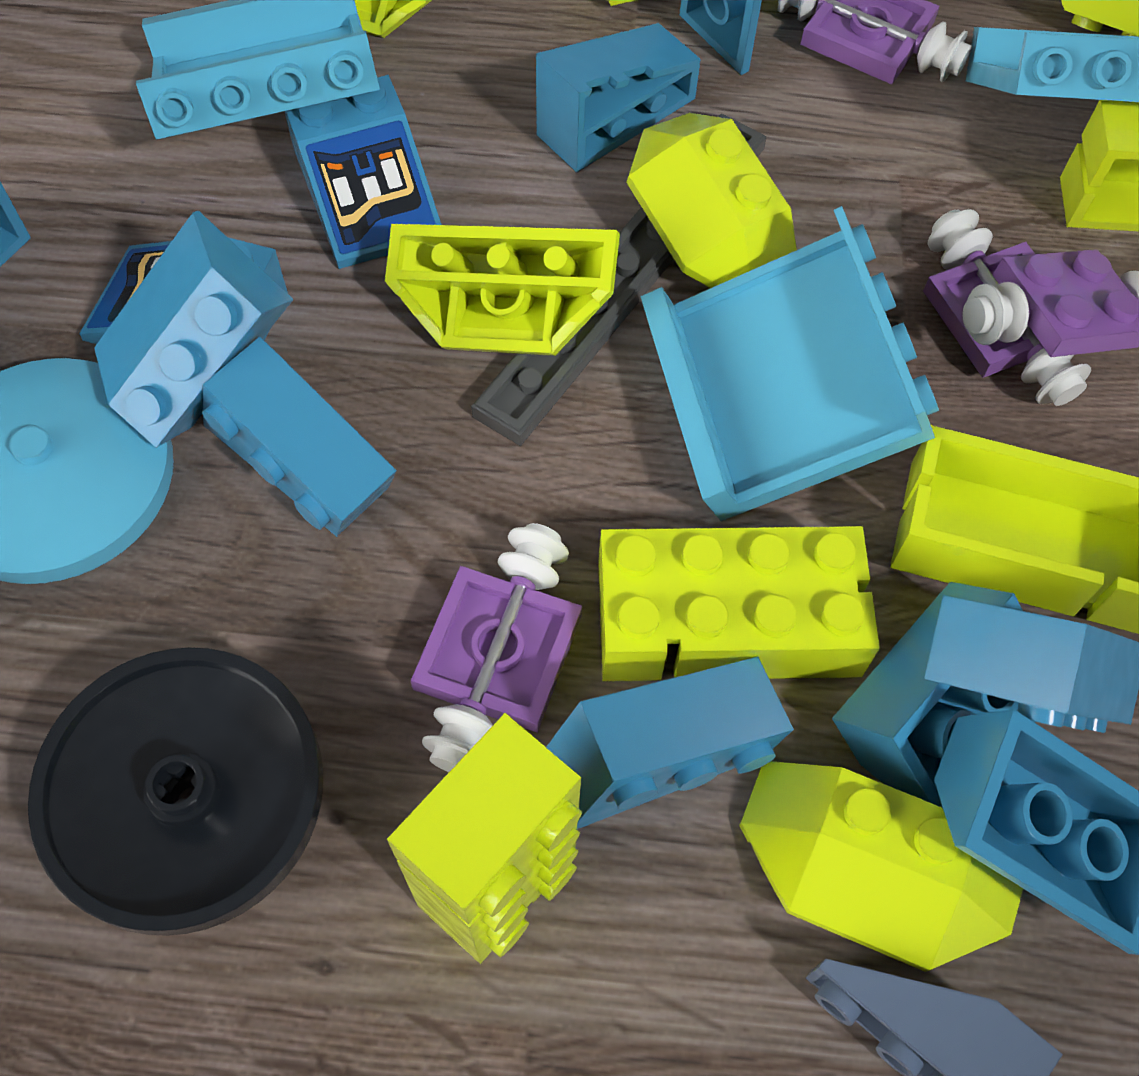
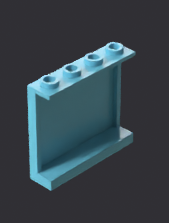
(252, 61)
(1055, 63)
(790, 373)

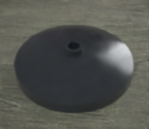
(113, 779)

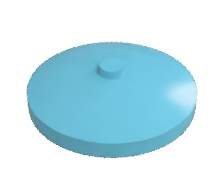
(71, 473)

